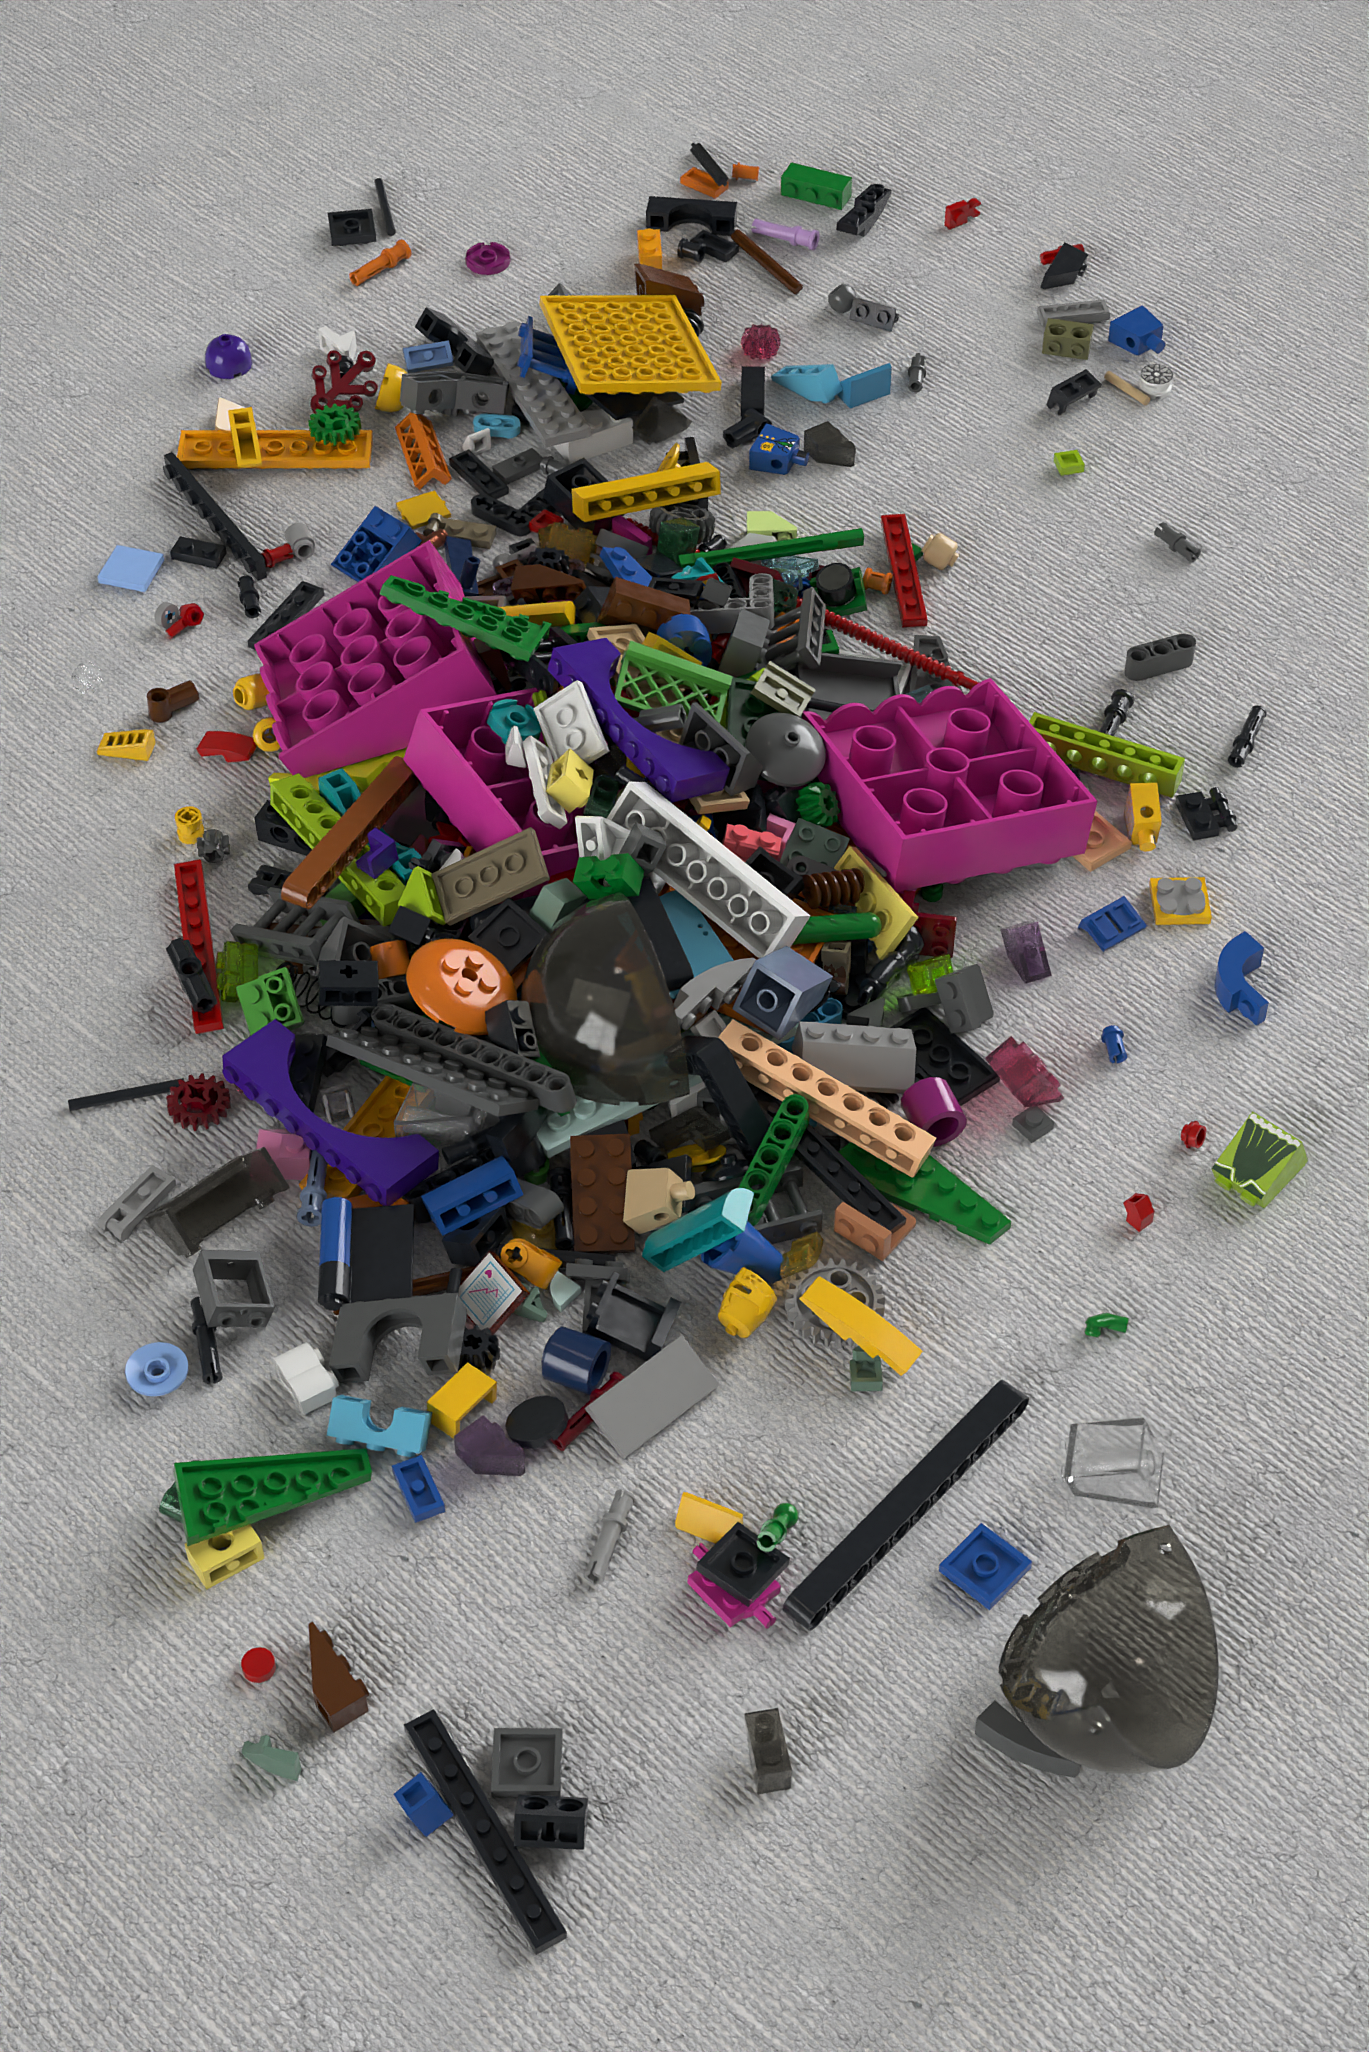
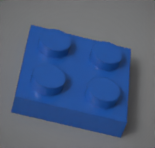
(985, 1566)

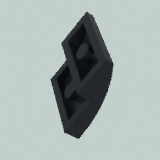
(753, 817)

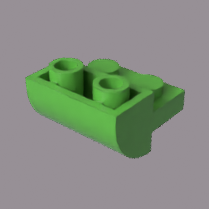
(270, 999)

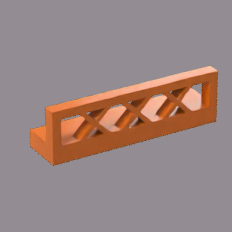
(426, 444)

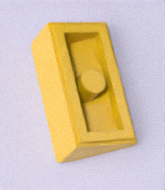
(705, 1518)

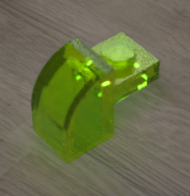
(923, 973)

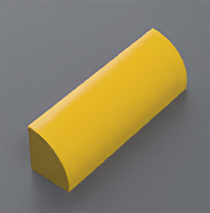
(553, 612)

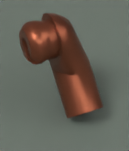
(437, 538)

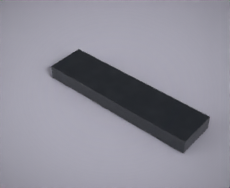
(297, 604)

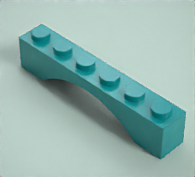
(340, 794)

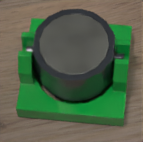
(838, 585)

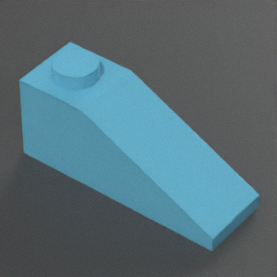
(810, 381)

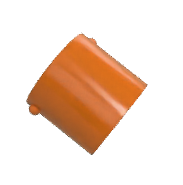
(391, 957)

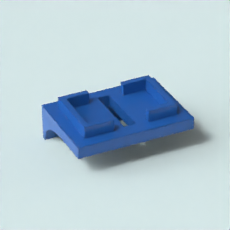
(1104, 931)

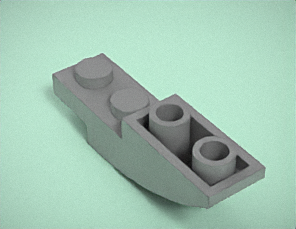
(712, 989)

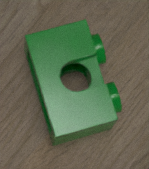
(618, 870)

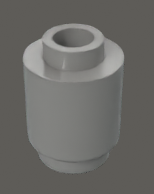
(300, 540)

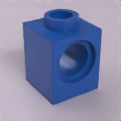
(423, 1804)

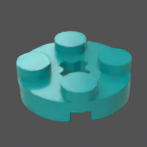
(507, 714)

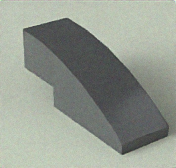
(1013, 1739)

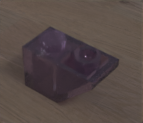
(488, 1451)

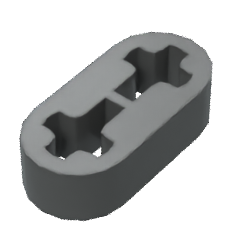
(916, 1001)

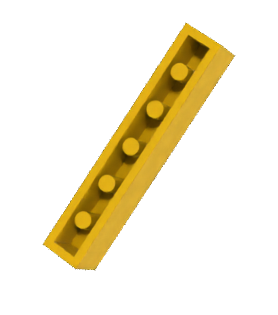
(646, 491)

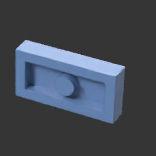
(428, 356)

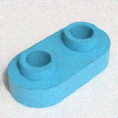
(499, 425)

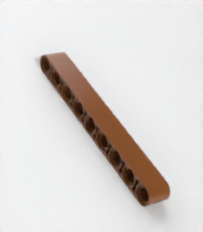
(349, 835)

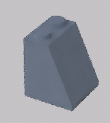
(781, 991)

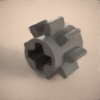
(213, 846)

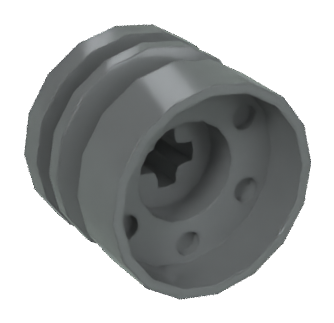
(611, 540)

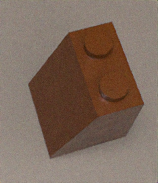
(661, 282)

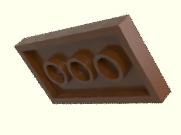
(599, 1193)

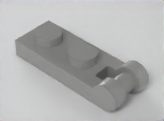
(136, 1202)

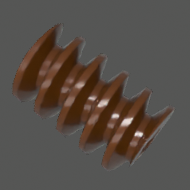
(833, 888)

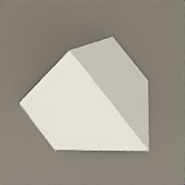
(599, 836)

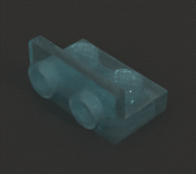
(792, 568)

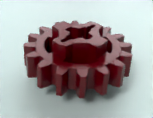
(196, 1102)

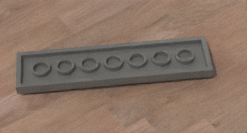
(433, 1072)

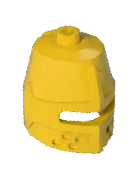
(744, 1311)

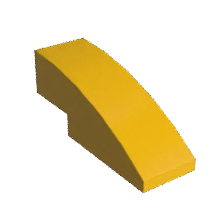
(244, 437)

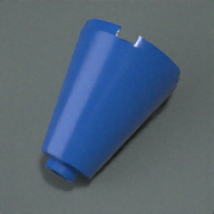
(747, 1251)

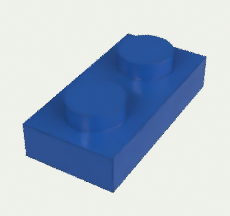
(418, 1488)

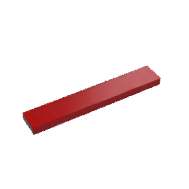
(904, 570)

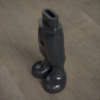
(890, 967)

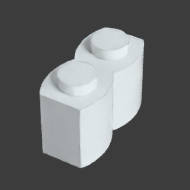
(306, 1378)

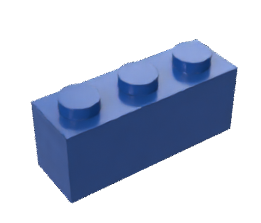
(472, 1195)

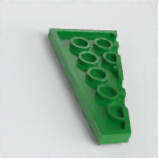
(933, 1192)

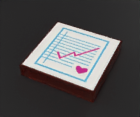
(491, 1293)

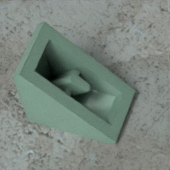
(556, 902)

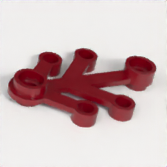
(340, 385)

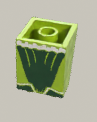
(1259, 1161)

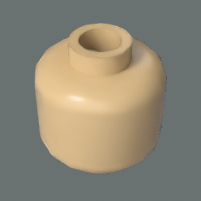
(940, 551)

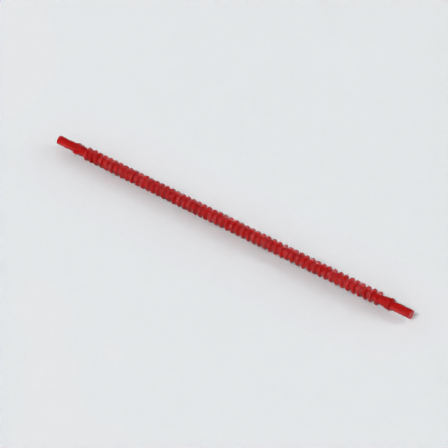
(865, 635)

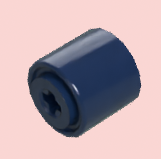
(575, 1360)

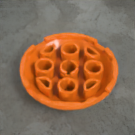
(458, 983)

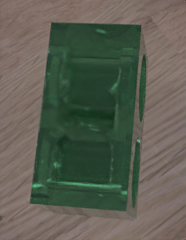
(677, 538)

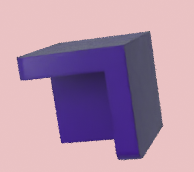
(380, 856)

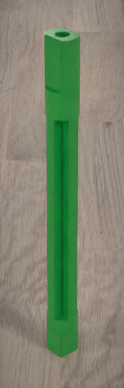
(779, 549)

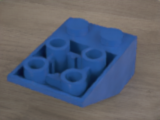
(375, 545)

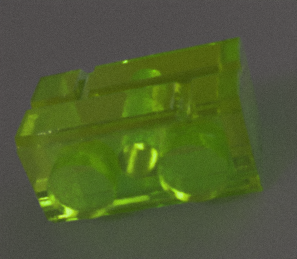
(237, 966)

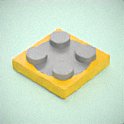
(1180, 901)

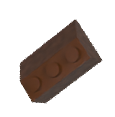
(640, 605)

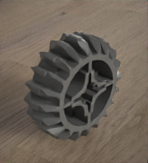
(692, 513)

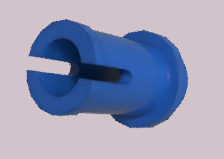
(1112, 1037)

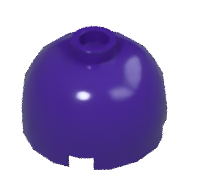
(227, 356)

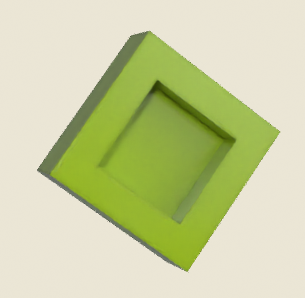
(1069, 462)

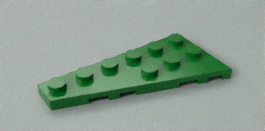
(470, 617)
(241, 1491)

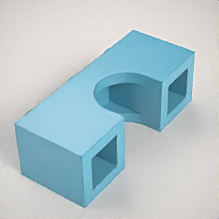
(352, 1422)

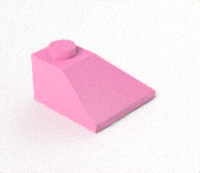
(287, 1152)

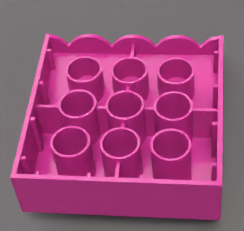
(362, 668)

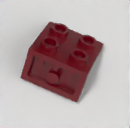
(936, 930)

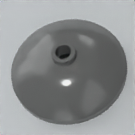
(783, 760)

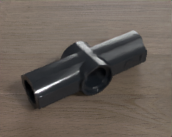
(191, 975)

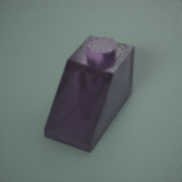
(1026, 951)

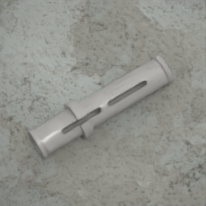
(613, 1525)

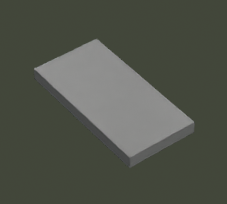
(652, 1397)

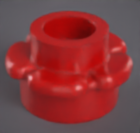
(1193, 1134)

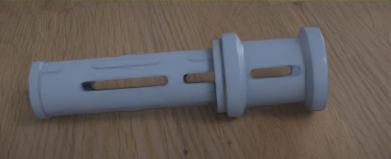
(314, 1192)

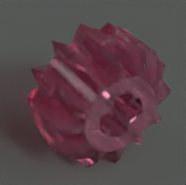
(760, 341)

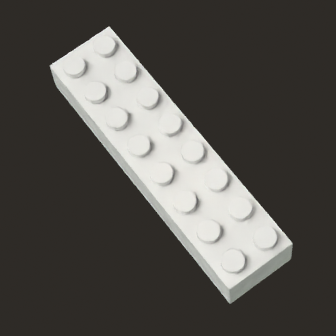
(712, 874)

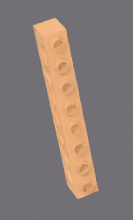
(829, 1100)

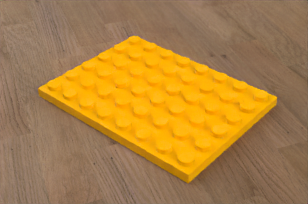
(629, 344)

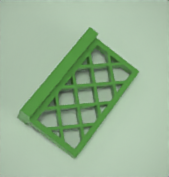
(676, 673)

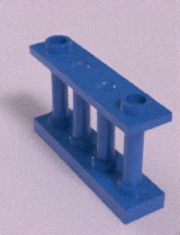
(542, 354)

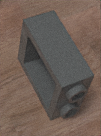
(244, 1266)

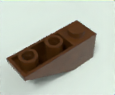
(543, 584)
(335, 1691)

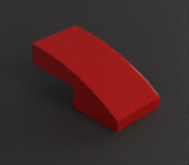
(231, 745)

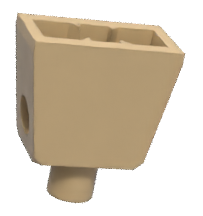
(654, 1198)

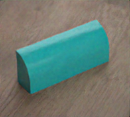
(699, 1230)

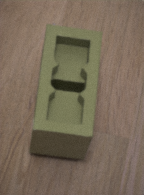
(1067, 339)

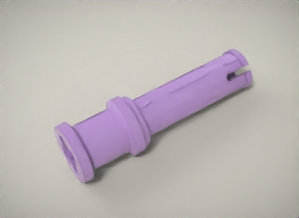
(794, 235)

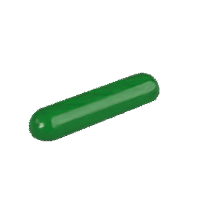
(839, 928)

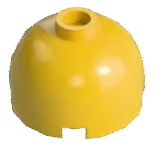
(390, 390)

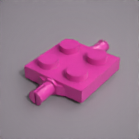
(727, 1606)

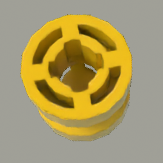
(189, 824)

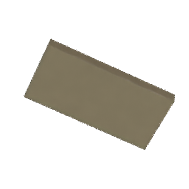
(490, 876)

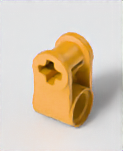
(534, 1265)

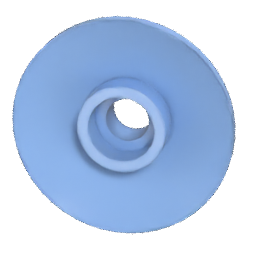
(152, 1360)

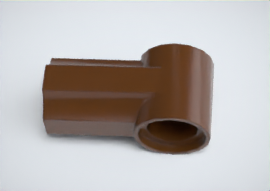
(164, 701)

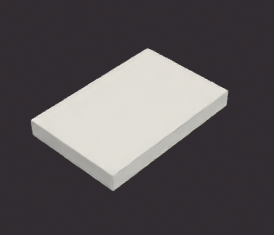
(571, 723)

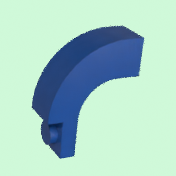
(1235, 961)

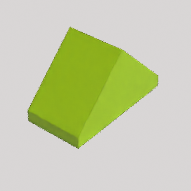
(421, 896)

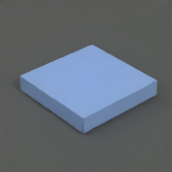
(130, 568)

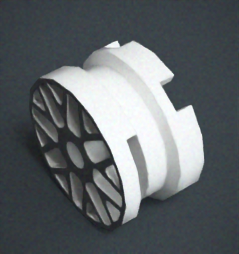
(1154, 382)

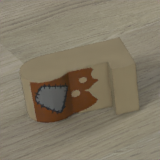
(838, 965)

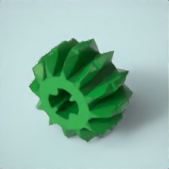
(818, 804)

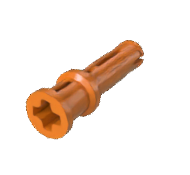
(387, 259)

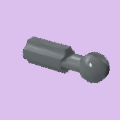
(663, 718)

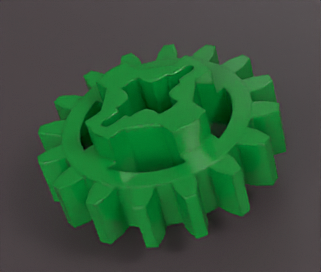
(334, 424)

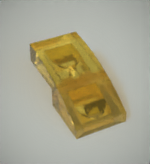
(802, 1255)

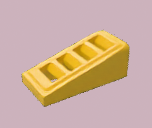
(134, 744)

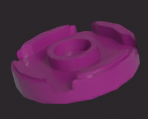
(488, 258)

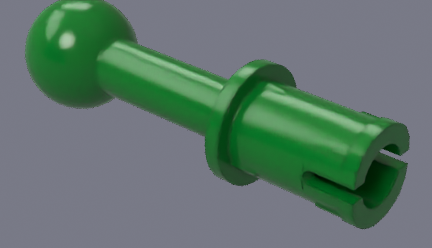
(775, 1529)

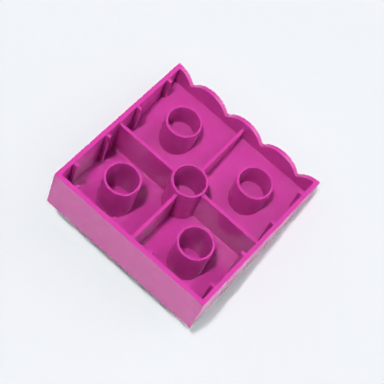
(951, 786)
(483, 796)

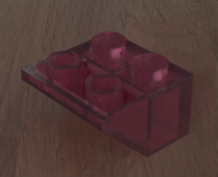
(1024, 1074)

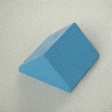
(866, 386)

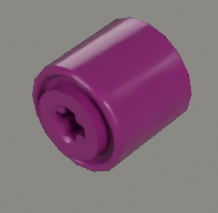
(934, 1109)

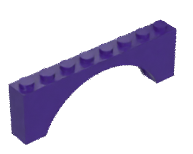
(671, 767)
(378, 1165)

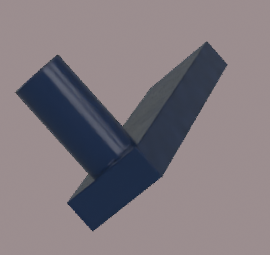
(462, 564)

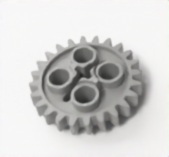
(851, 1281)

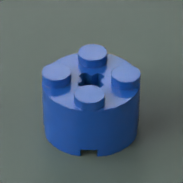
(689, 635)

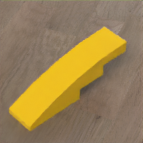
(860, 1323)

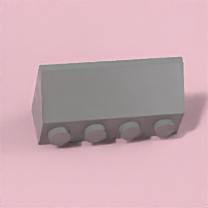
(859, 1055)

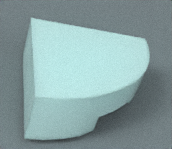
(563, 1291)

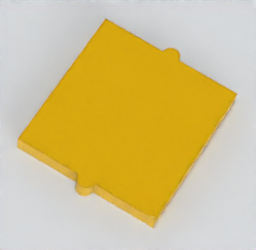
(419, 508)

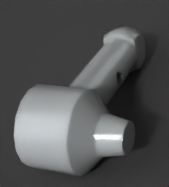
(520, 555)

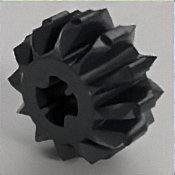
(550, 558)
(479, 1349)

